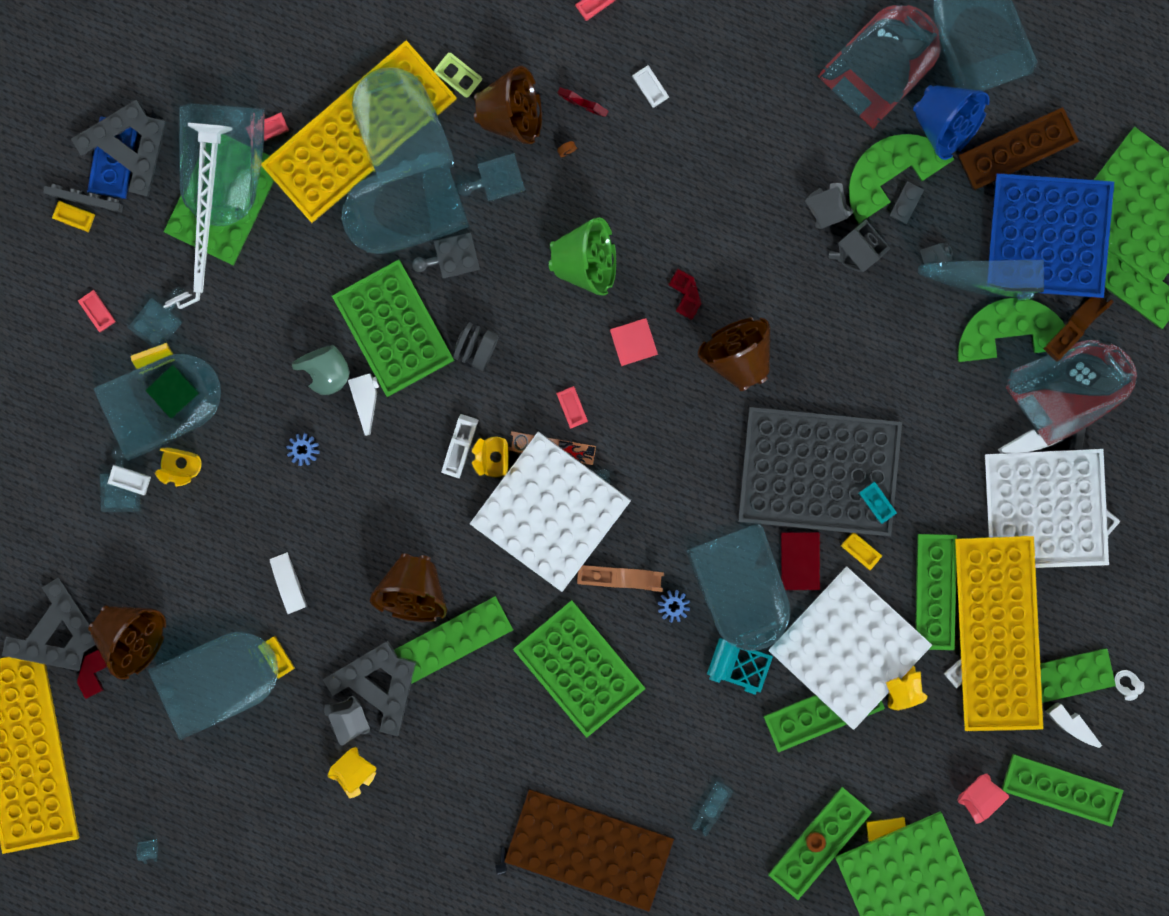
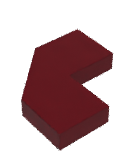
(575, 99)
(691, 301)
(87, 678)

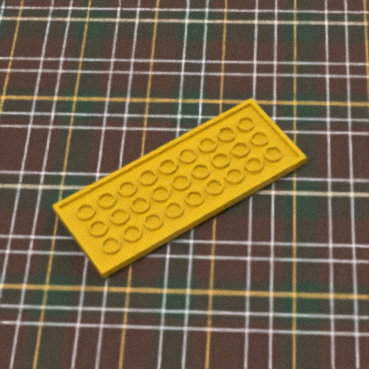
(328, 153)
(999, 633)
(33, 771)

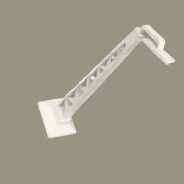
(206, 134)

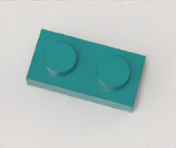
(877, 503)

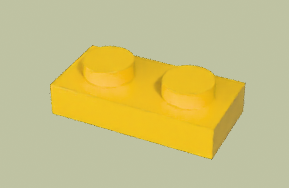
(284, 663)

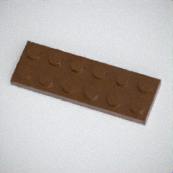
(1018, 148)

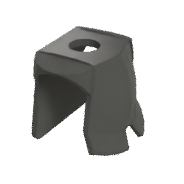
(828, 205)
(347, 719)

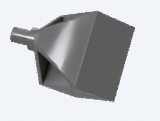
(860, 248)

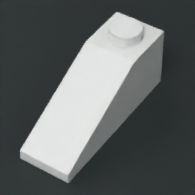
(364, 396)

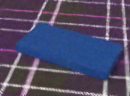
(107, 174)

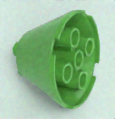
(586, 257)

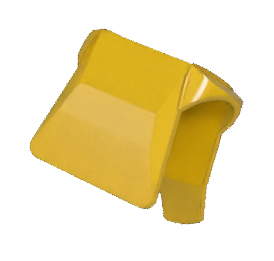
(483, 450)
(171, 473)
(905, 691)
(352, 772)

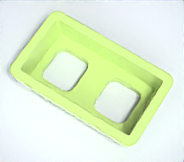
(463, 70)

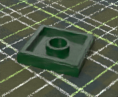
(172, 391)

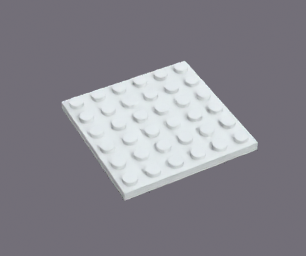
(1054, 499)
(550, 511)
(849, 647)

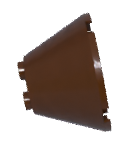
(510, 106)
(740, 352)
(411, 590)
(127, 638)

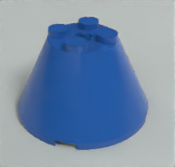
(950, 117)

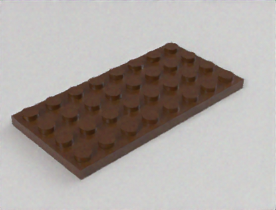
(589, 850)

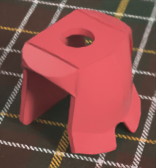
(982, 798)

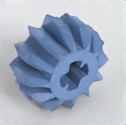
(310, 449)
(677, 611)

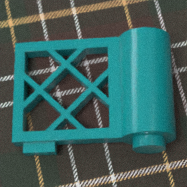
(724, 661)

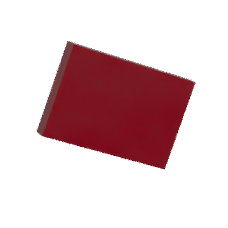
(800, 560)

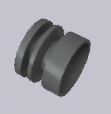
(475, 346)

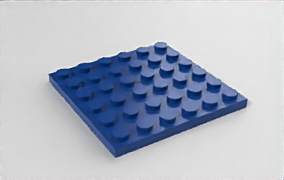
(1057, 223)

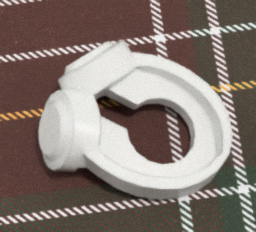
(1128, 694)

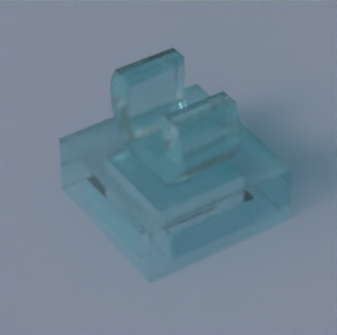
(147, 850)

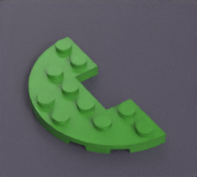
(884, 162)
(1007, 319)

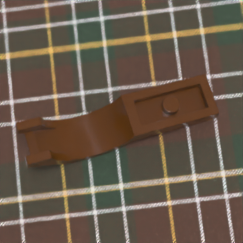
(1075, 327)

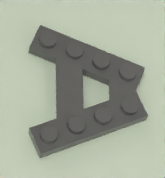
(141, 163)
(35, 647)
(390, 703)

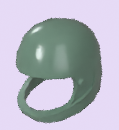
(326, 369)

